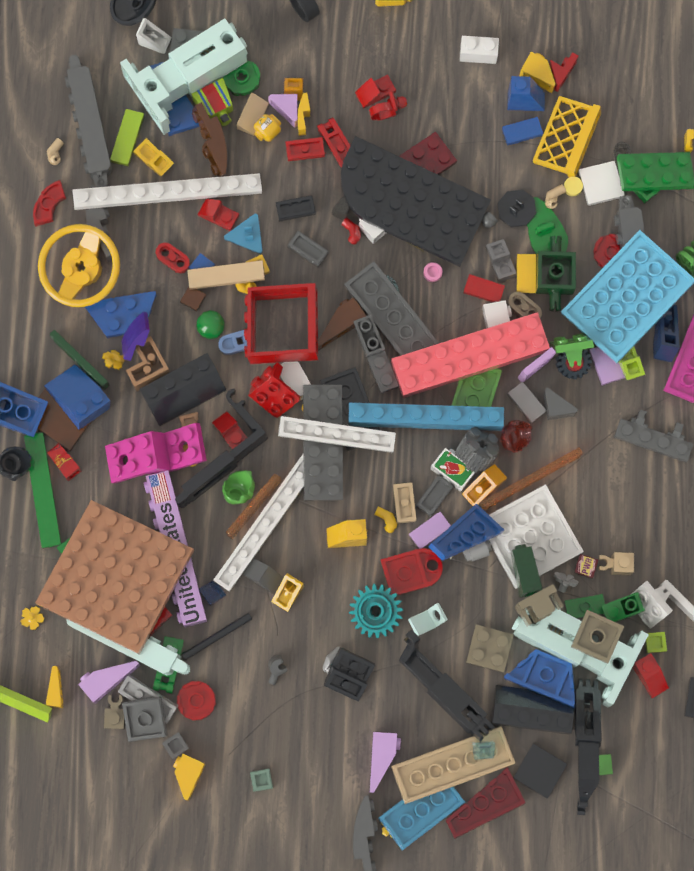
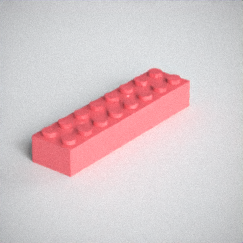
(470, 355)

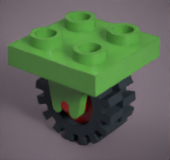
(572, 356)

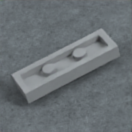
(135, 690)

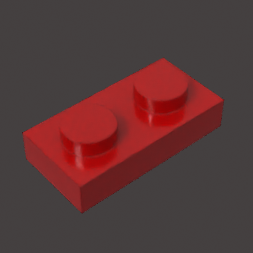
(305, 149)

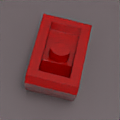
(562, 71)
(374, 91)
(218, 214)
(229, 430)

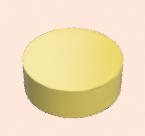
(573, 186)

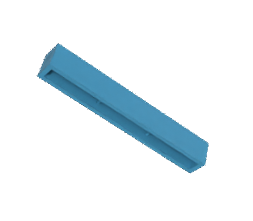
(426, 416)

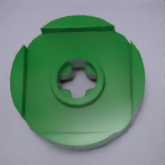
(246, 86)

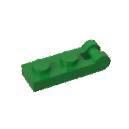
(168, 687)

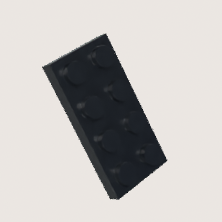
(351, 393)

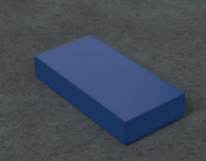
(522, 131)

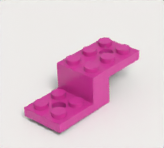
(155, 453)

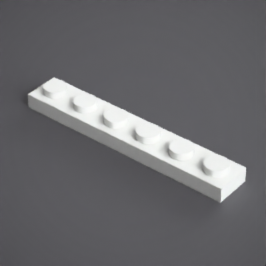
(336, 434)

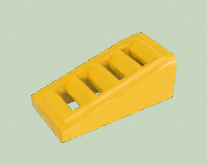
(55, 695)

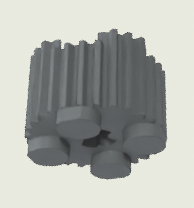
(477, 450)

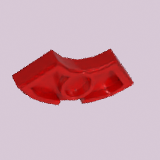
(46, 203)

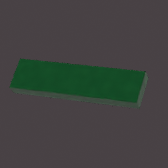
(79, 360)

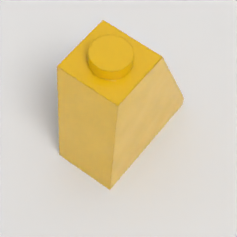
(347, 534)

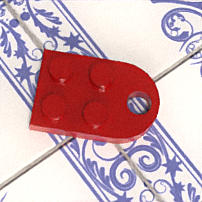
(410, 572)

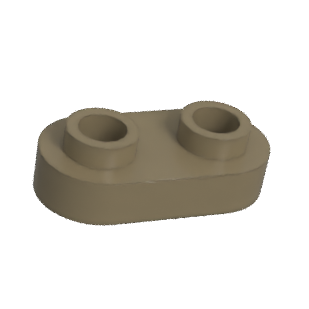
(526, 305)

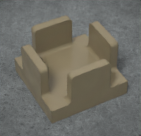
(539, 605)

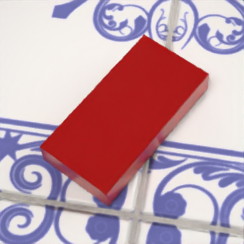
(483, 289)

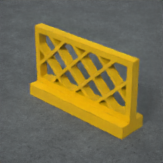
(580, 144)

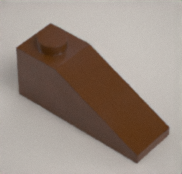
(341, 322)

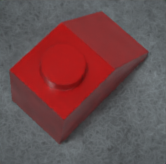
(650, 675)

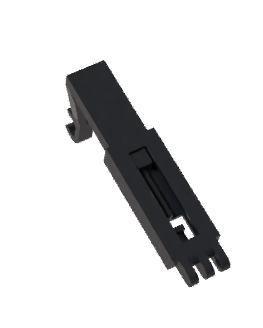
(226, 461)
(444, 689)
(588, 739)

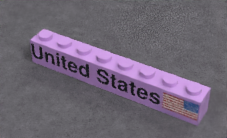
(170, 524)

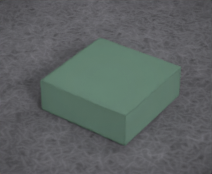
(261, 780)

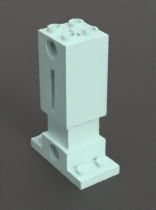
(187, 70)
(556, 636)

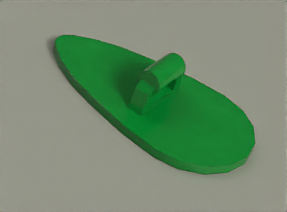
(543, 226)

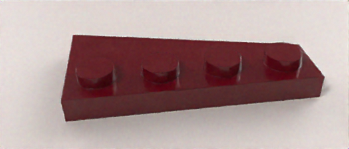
(491, 802)

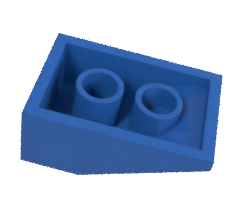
(78, 396)
(20, 410)

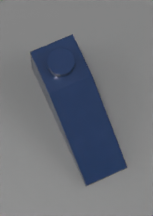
(667, 336)

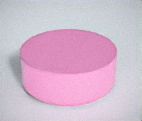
(432, 272)

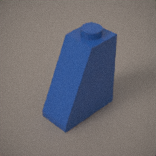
(525, 95)

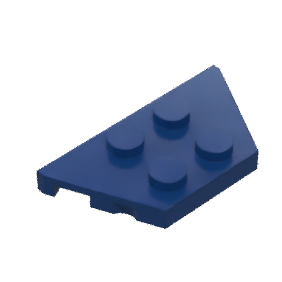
(118, 313)
(546, 676)

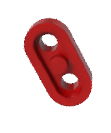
(173, 258)

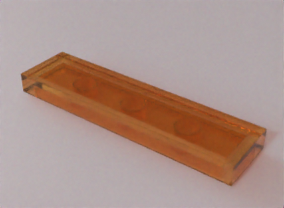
(253, 506)

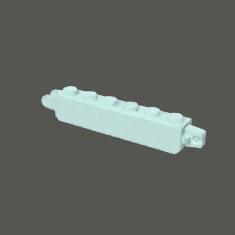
(153, 655)

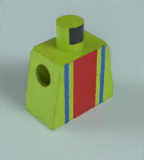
(215, 101)

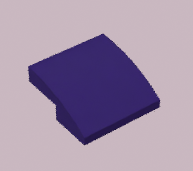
(135, 335)

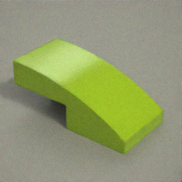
(631, 365)

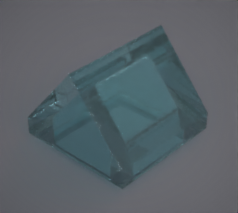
(483, 749)

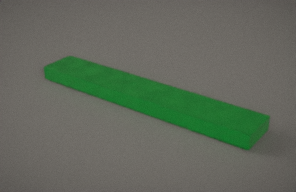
(43, 491)

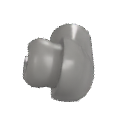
(329, 659)

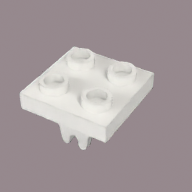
(653, 603)

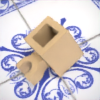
(619, 563)

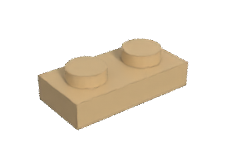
(404, 503)

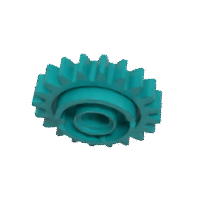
(364, 615)

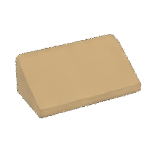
(251, 113)

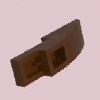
(215, 146)

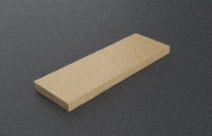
(450, 766)

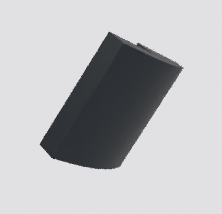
(349, 674)

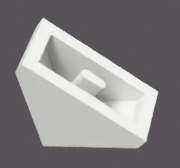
(152, 37)

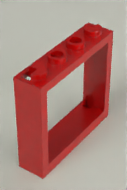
(281, 292)

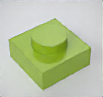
(656, 643)

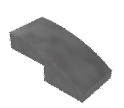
(501, 260)

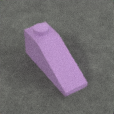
(103, 681)
(383, 752)

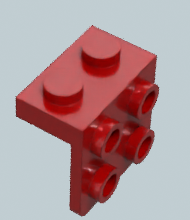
(272, 392)

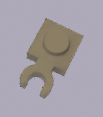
(114, 717)

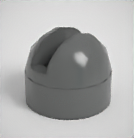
(489, 220)

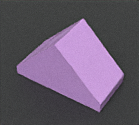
(286, 106)

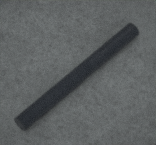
(216, 636)

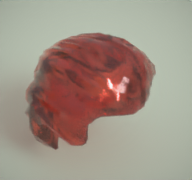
(516, 435)

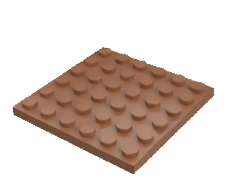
(115, 577)

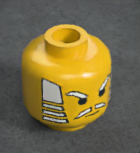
(267, 127)

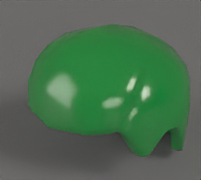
(210, 324)

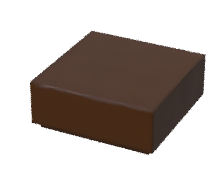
(193, 299)

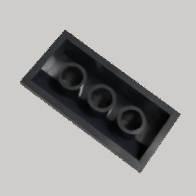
(183, 389)
(530, 711)

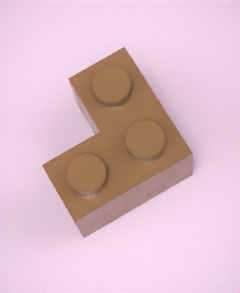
(150, 368)

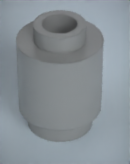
(478, 552)

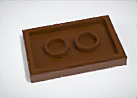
(58, 425)

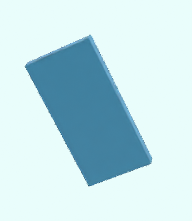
(414, 819)

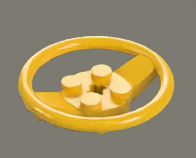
(85, 253)

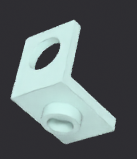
(427, 620)

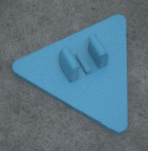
(247, 234)

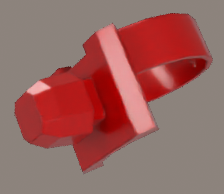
(387, 109)

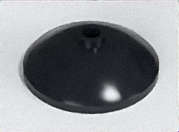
(130, 11)

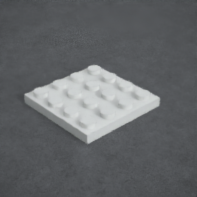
(539, 524)

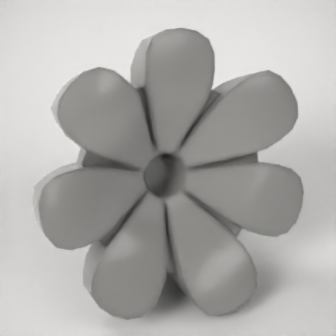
(565, 581)

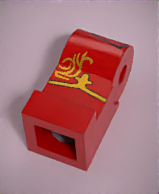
(64, 462)

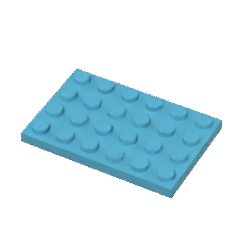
(628, 296)

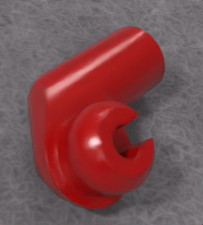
(354, 231)

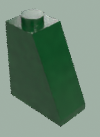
(525, 571)

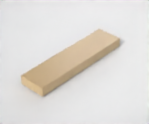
(226, 275)

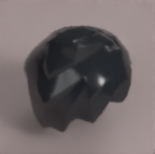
(14, 462)

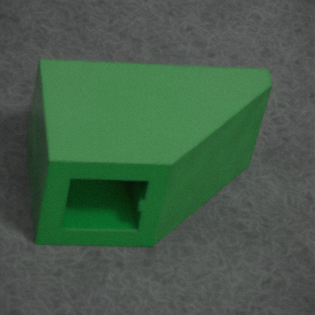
(623, 608)

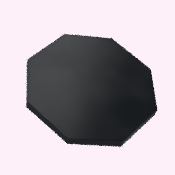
(516, 208)

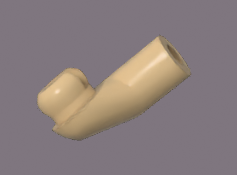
(53, 152)
(552, 195)

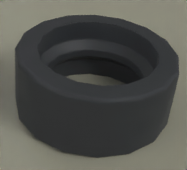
(306, 9)

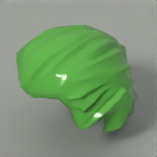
(239, 487)

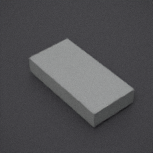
(526, 402)

